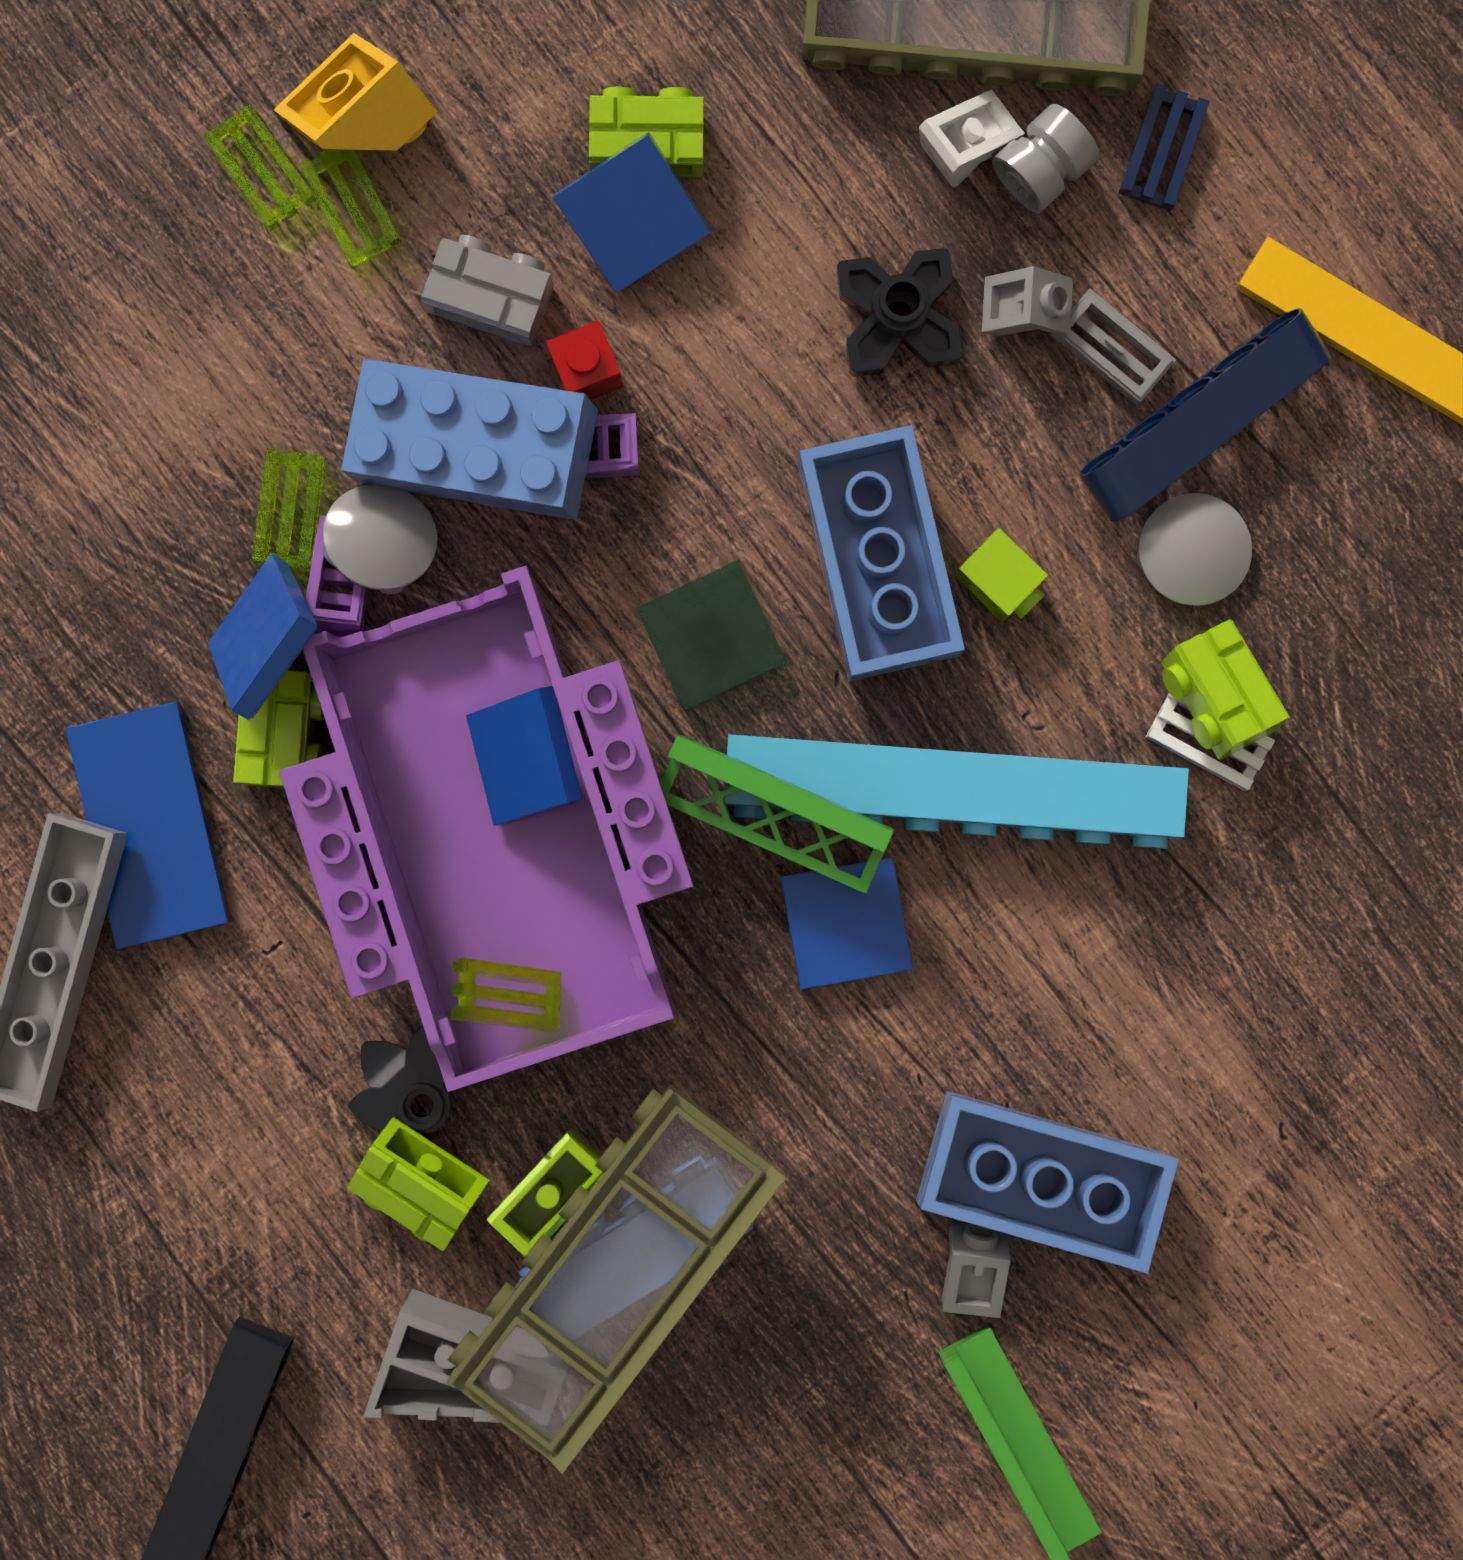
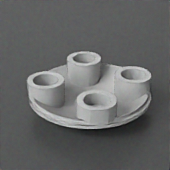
(379, 537)
(1195, 549)

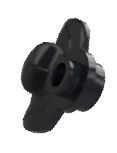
(394, 1081)

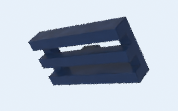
(1178, 104)

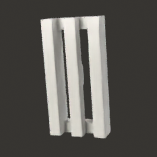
(1252, 761)

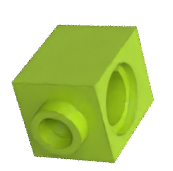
(1002, 577)

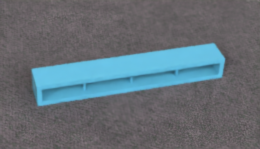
(974, 789)

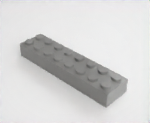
(53, 954)

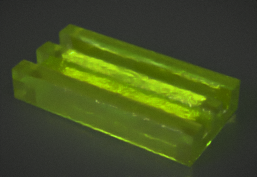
(328, 161)
(286, 205)
(268, 493)
(468, 992)

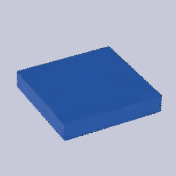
(632, 213)
(524, 756)
(843, 931)

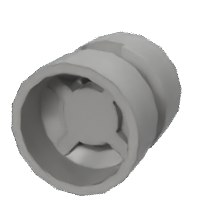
(1054, 151)

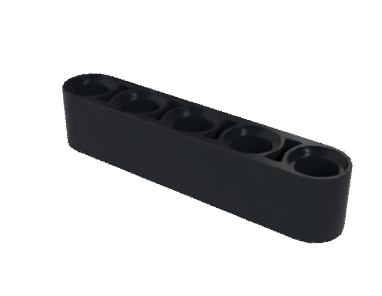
(219, 1443)

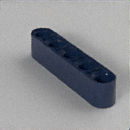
(1205, 414)

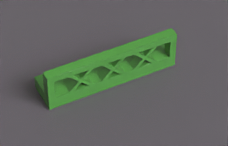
(783, 794)
(1020, 1443)

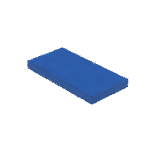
(143, 781)

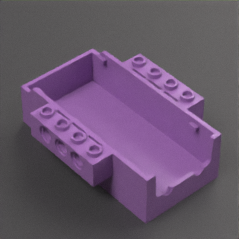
(424, 876)

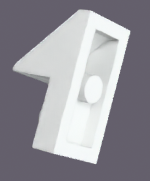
(968, 135)

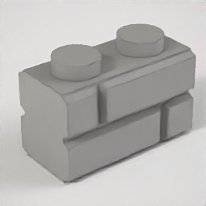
(488, 290)

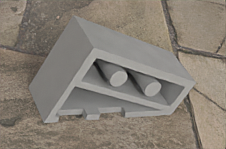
(417, 1364)

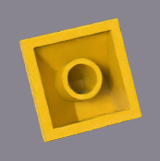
(358, 101)

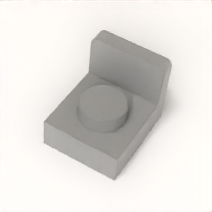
(1027, 302)
(976, 1270)

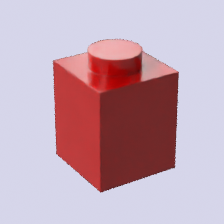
(585, 361)

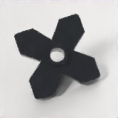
(923, 331)

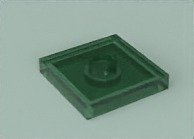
(711, 635)

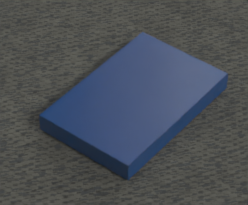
(261, 637)

